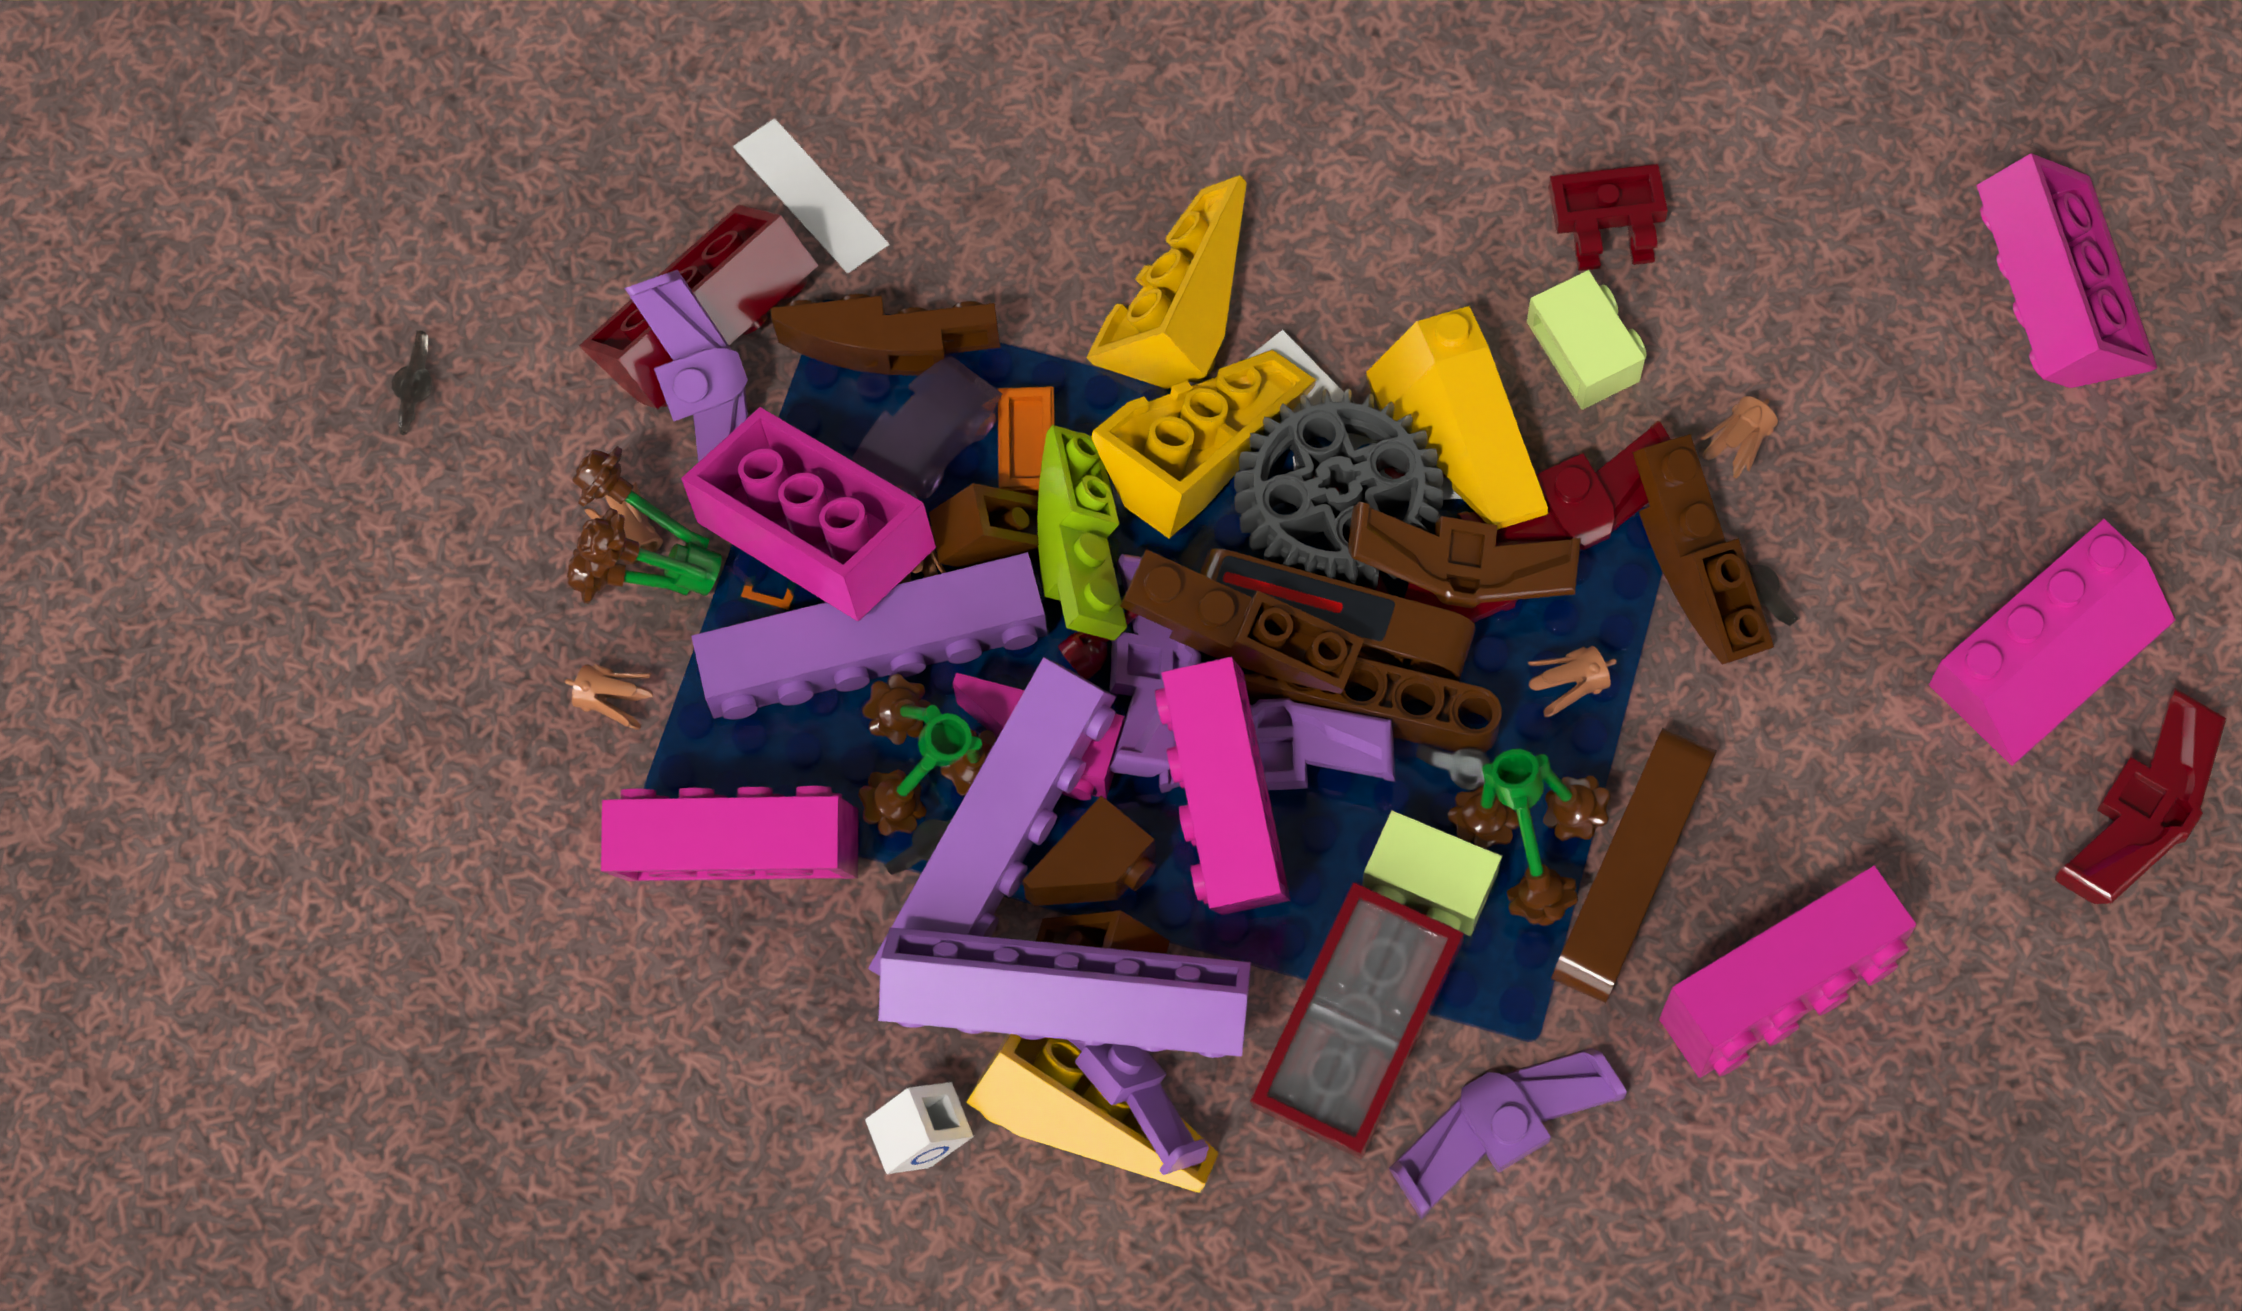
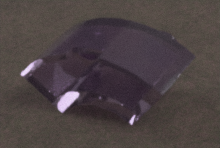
(931, 428)

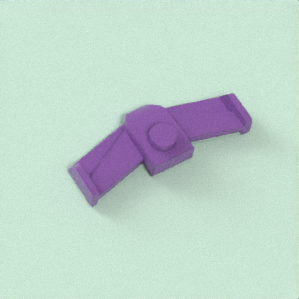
(705, 372)
(1136, 672)
(1306, 734)
(1136, 1077)
(1503, 1120)

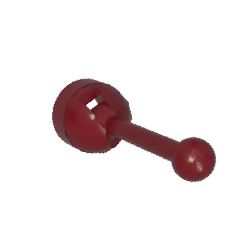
(1088, 652)

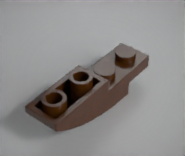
(865, 339)
(1698, 563)
(1253, 631)

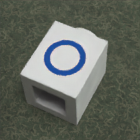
(919, 1127)

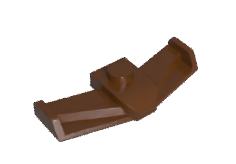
(1462, 559)

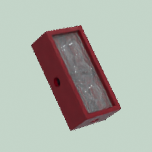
(1357, 1020)

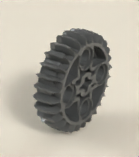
(1334, 466)

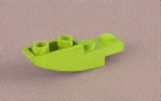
(1073, 532)

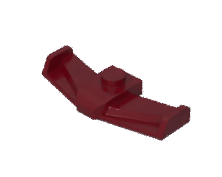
(1582, 500)
(2150, 804)

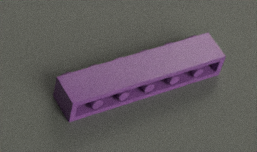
(912, 627)
(1008, 806)
(1064, 992)

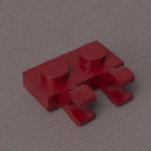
(1609, 200)

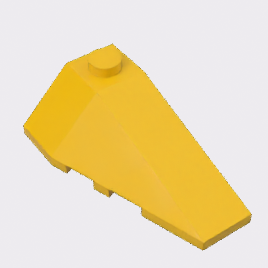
(1185, 297)
(1454, 392)
(1187, 445)
(1048, 1099)

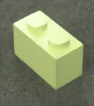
(1586, 339)
(1432, 872)

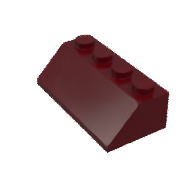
(736, 276)

